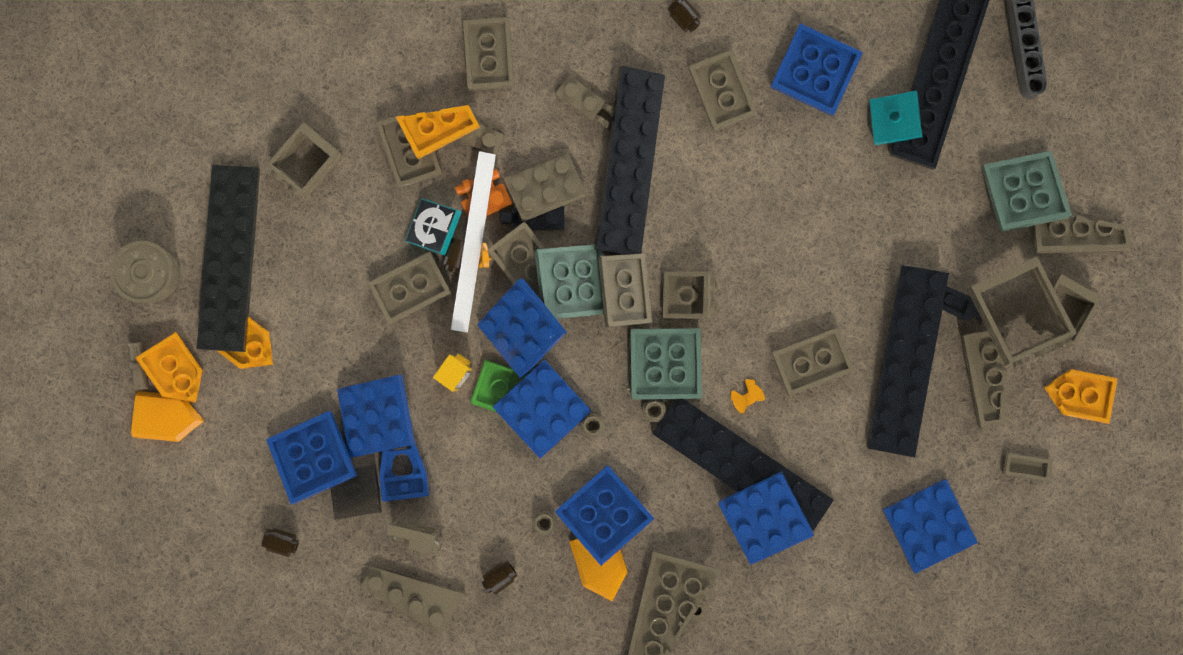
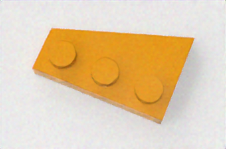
(436, 129)

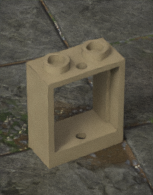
(290, 146)
(1075, 290)

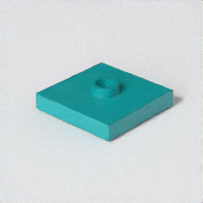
(895, 118)

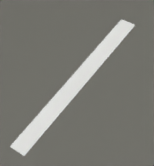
(473, 242)

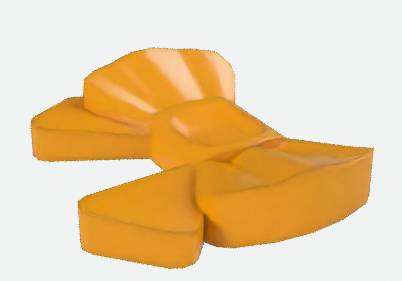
(484, 257)
(754, 394)

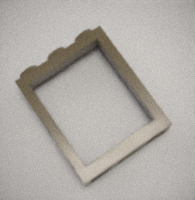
(1050, 298)

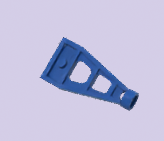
(403, 486)

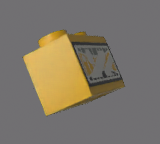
(453, 372)

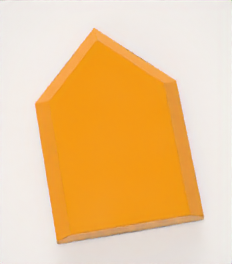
(257, 348)
(172, 369)
(1083, 395)
(162, 417)
(600, 579)

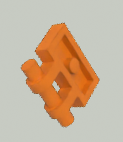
(498, 195)

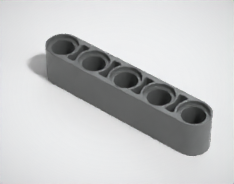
(1023, 52)

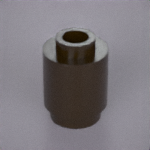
(684, 15)
(453, 256)
(280, 542)
(499, 577)

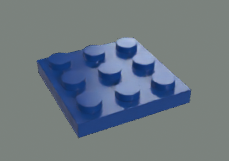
(816, 69)
(521, 328)
(541, 409)
(376, 416)
(311, 457)
(604, 515)
(766, 518)
(929, 526)

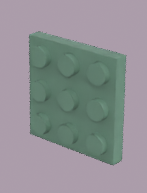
(1026, 191)
(570, 280)
(666, 363)

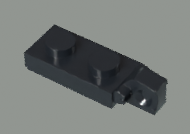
(548, 221)
(960, 305)

